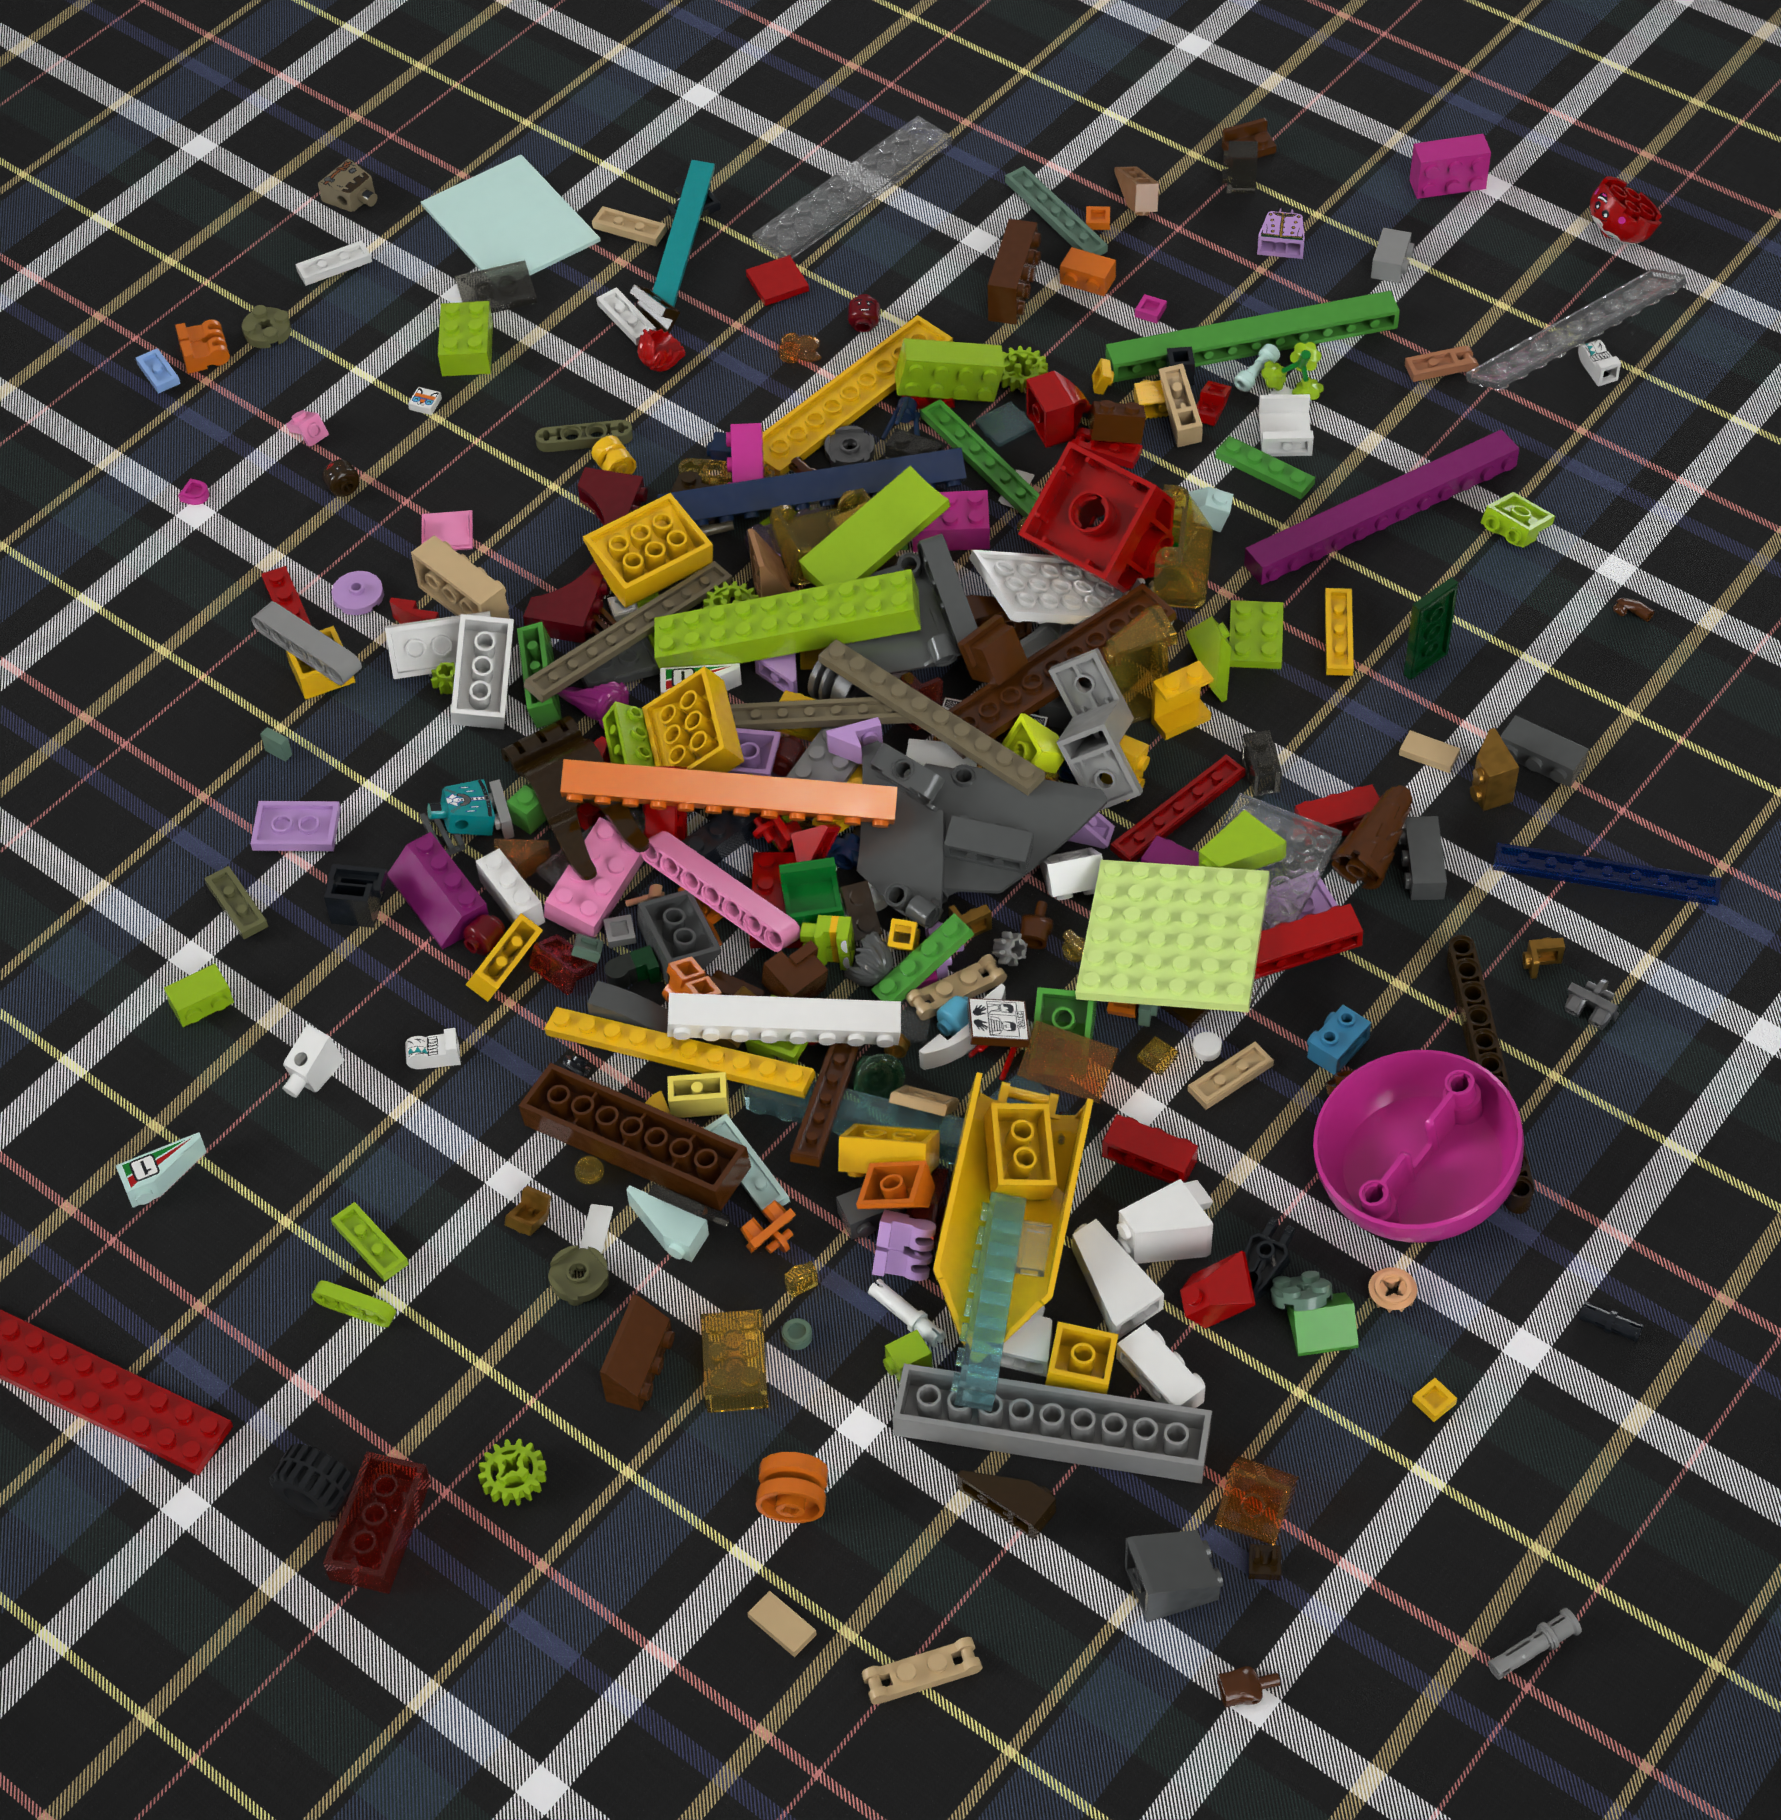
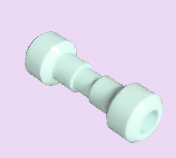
(1246, 378)

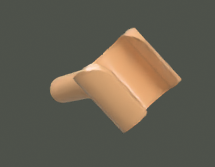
(655, 891)

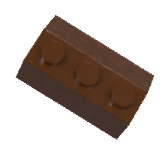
(636, 1355)

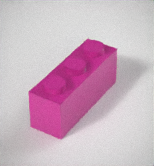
(746, 452)

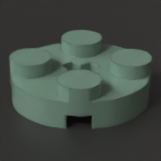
(1302, 1292)

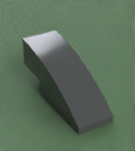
(626, 1007)

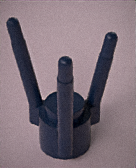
(904, 413)

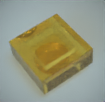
(1157, 1056)
(801, 1278)

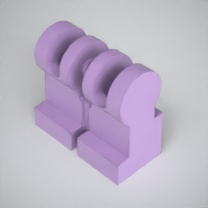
(896, 1233)

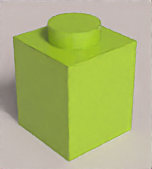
(907, 1350)

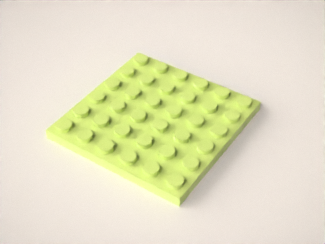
(1173, 935)

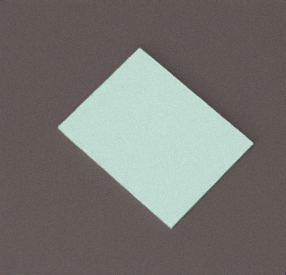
(510, 218)

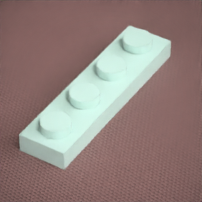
(758, 1181)

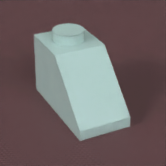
(1214, 505)

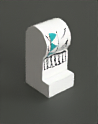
(1597, 360)
(433, 1050)

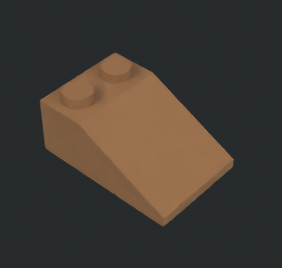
(767, 568)

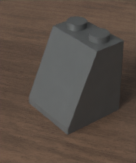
(1171, 1572)

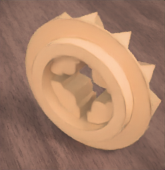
(1391, 1278)

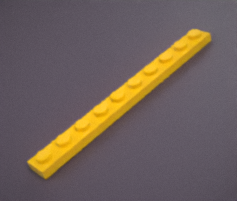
(684, 1054)

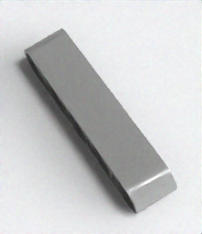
(306, 643)

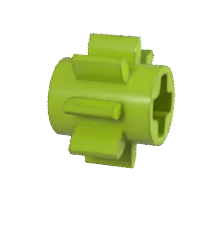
(444, 677)

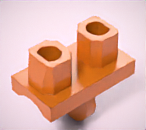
(757, 1235)

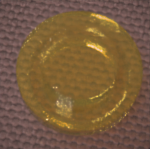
(589, 1170)

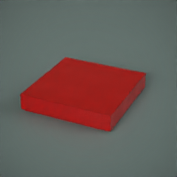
(777, 280)

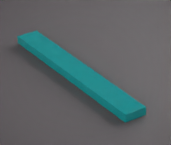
(683, 230)

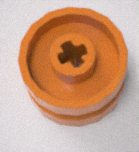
(792, 1487)

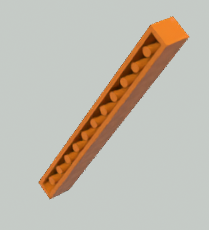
(728, 792)

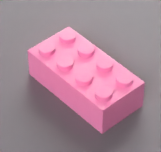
(585, 903)

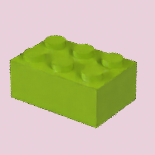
(465, 338)

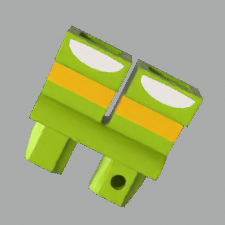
(833, 938)

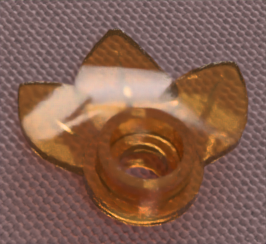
(795, 348)

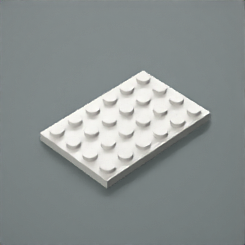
(1042, 587)

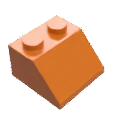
(896, 1186)

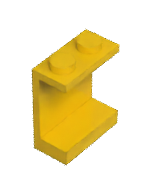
(1178, 701)

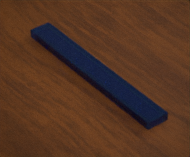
(1607, 874)

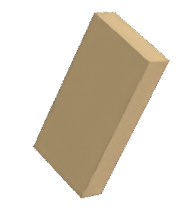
(1429, 751)
(782, 1623)

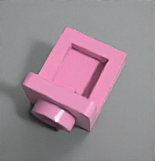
(309, 426)

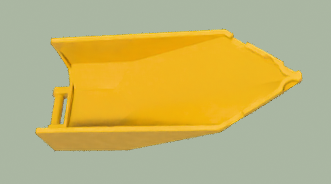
(971, 1188)

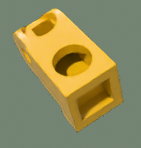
(903, 935)

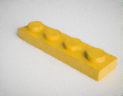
(1339, 631)

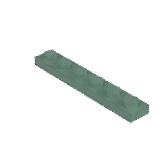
(1055, 211)

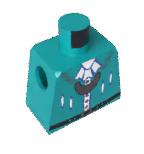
(465, 809)

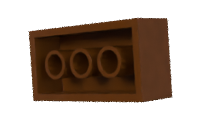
(1013, 271)

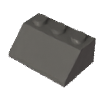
(677, 930)

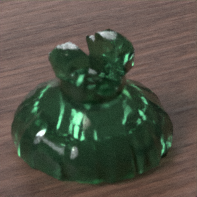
(878, 1075)

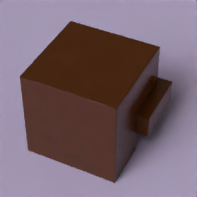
(992, 651)
(796, 976)

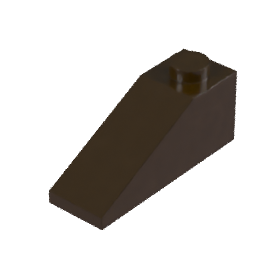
(1012, 1499)

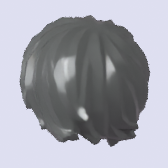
(872, 963)

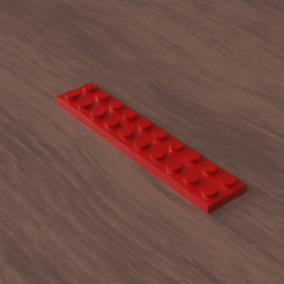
(109, 1395)

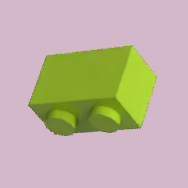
(199, 995)

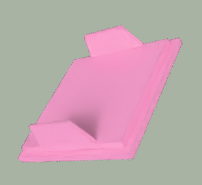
(450, 527)

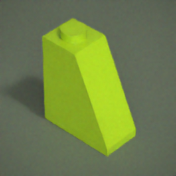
(1243, 845)

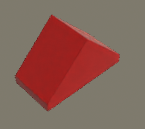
(814, 842)

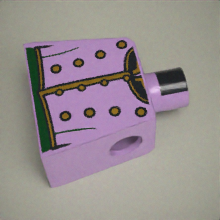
(1282, 234)

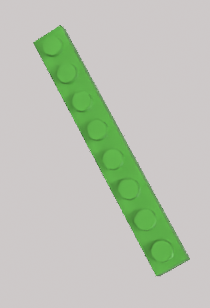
(981, 456)

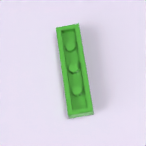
(1265, 467)
(923, 960)

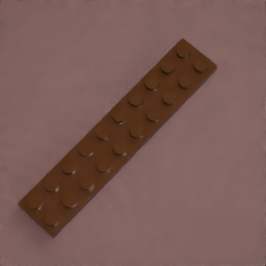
(997, 708)

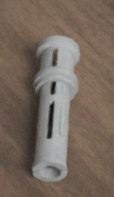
(1546, 1637)

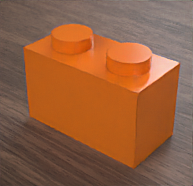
(1087, 271)

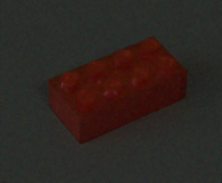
(377, 1522)

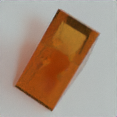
(524, 854)

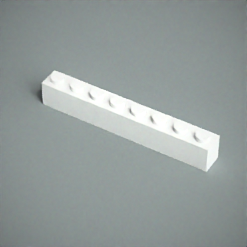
(784, 1019)

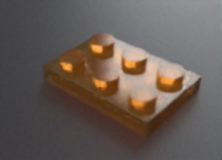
(1067, 1062)

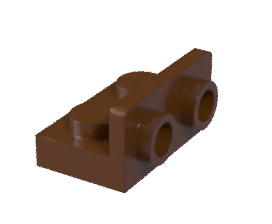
(1251, 131)

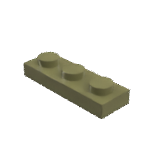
(236, 902)

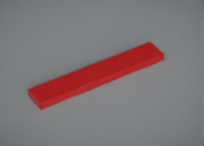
(1178, 808)

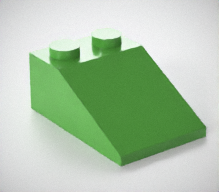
(1065, 1012)

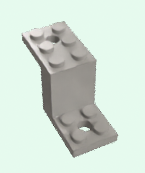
(1096, 727)

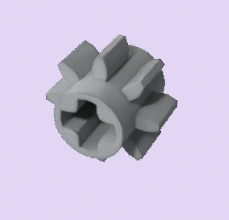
(1009, 948)

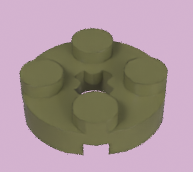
(266, 316)
(583, 1289)

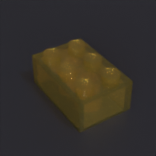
(734, 1361)

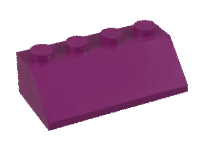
(436, 889)

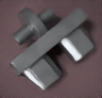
(1602, 1009)

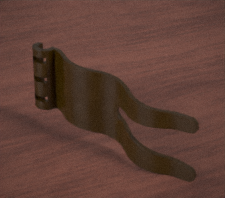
(541, 762)

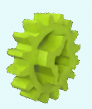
(512, 1472)

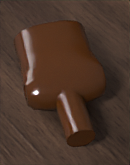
(1036, 927)
(1244, 1686)

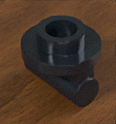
(576, 1064)

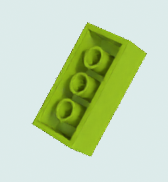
(949, 370)

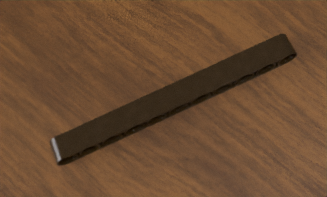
(1464, 962)

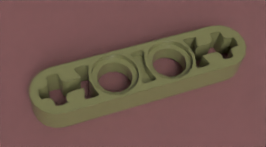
(583, 432)

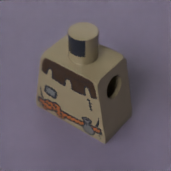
(348, 187)

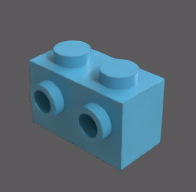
(1338, 1039)

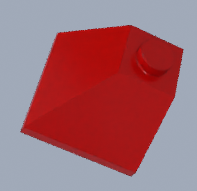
(1218, 1291)

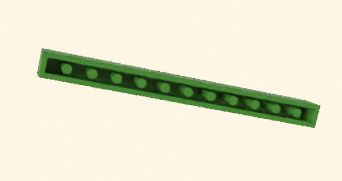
(1248, 335)

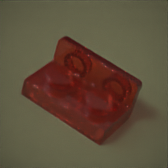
(555, 963)

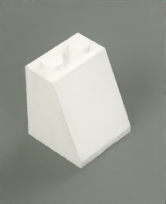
(1165, 1226)

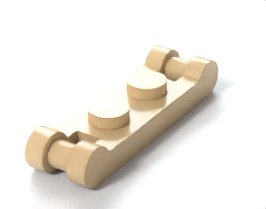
(963, 983)
(922, 1671)

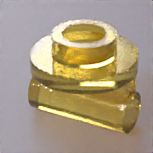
(1073, 946)

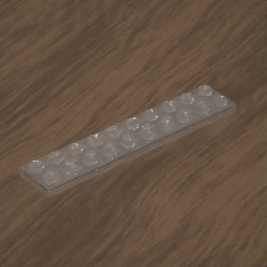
(852, 188)
(1576, 329)

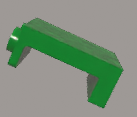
(810, 890)

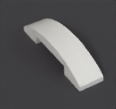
(943, 1051)

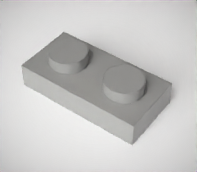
(502, 816)

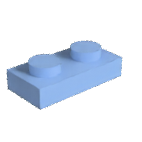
(157, 370)

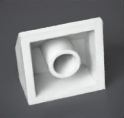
(1071, 872)

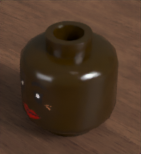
(341, 478)

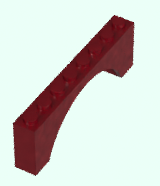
(571, 609)

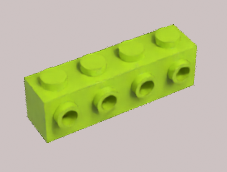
(627, 735)

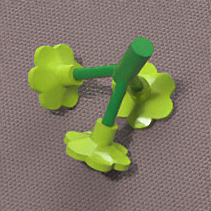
(1303, 358)

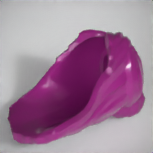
(596, 700)

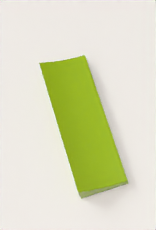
(875, 531)

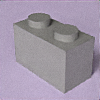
(1391, 255)

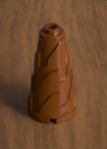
(1371, 845)

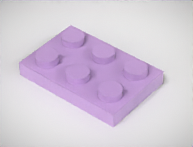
(295, 826)

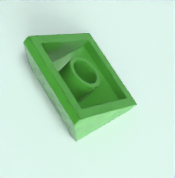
(1326, 1327)

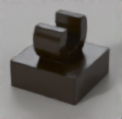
(1264, 1562)

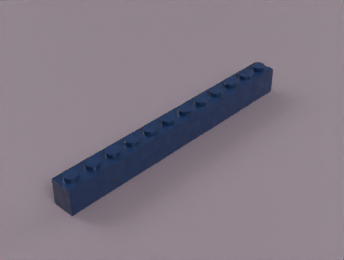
(815, 486)

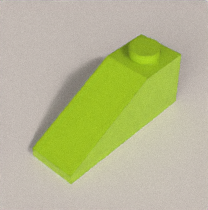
(1214, 652)

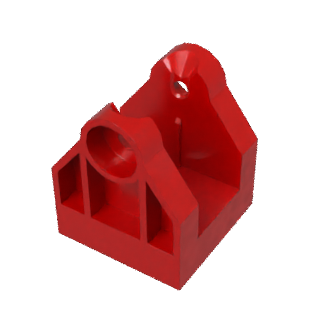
(1128, 538)

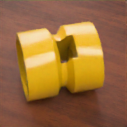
(613, 456)

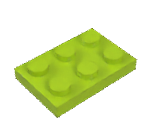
(1256, 634)

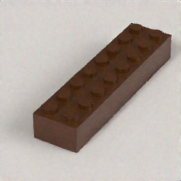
(635, 1136)

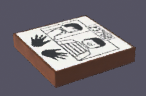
(998, 1022)

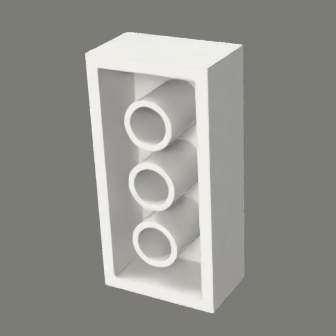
(482, 671)

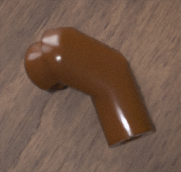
(1635, 607)

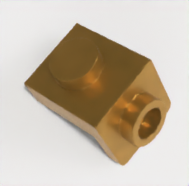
(1543, 952)
(530, 1212)

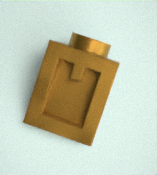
(977, 919)

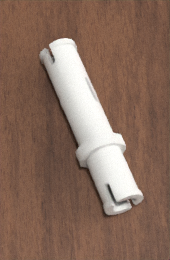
(907, 1313)

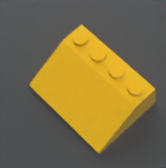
(649, 549)
(694, 725)

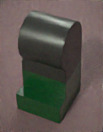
(633, 968)

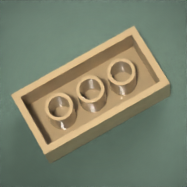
(456, 581)

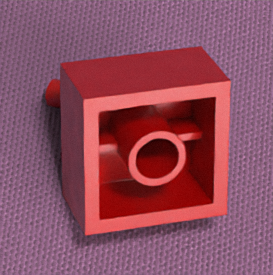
(1055, 407)

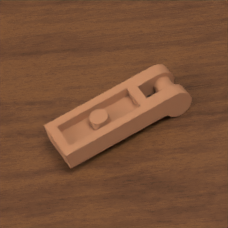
(1440, 363)

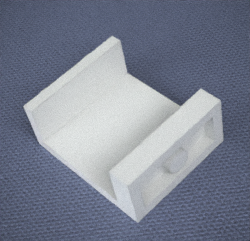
(1285, 425)

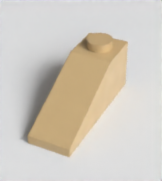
(1181, 405)

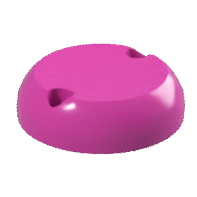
(1419, 1145)

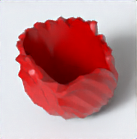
(659, 350)

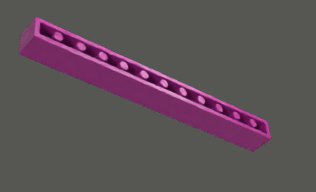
(1381, 507)

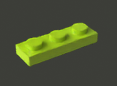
(369, 1241)

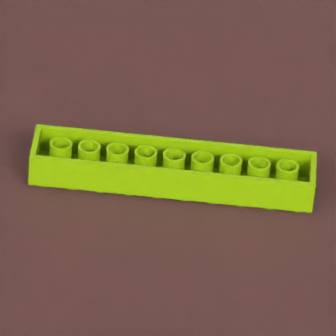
(789, 622)

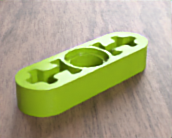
(354, 1303)

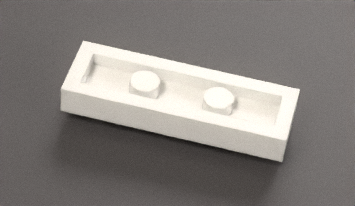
(333, 263)
(624, 314)

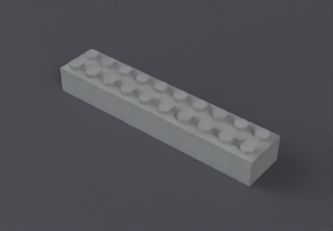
(1057, 1425)

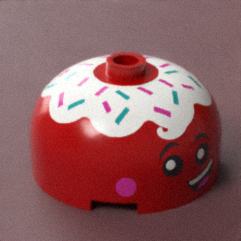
(1623, 212)

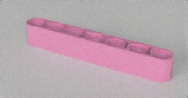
(721, 892)

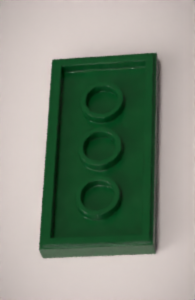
(1430, 628)

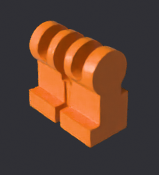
(202, 345)
(689, 978)

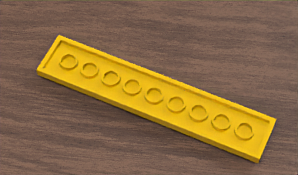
(841, 399)

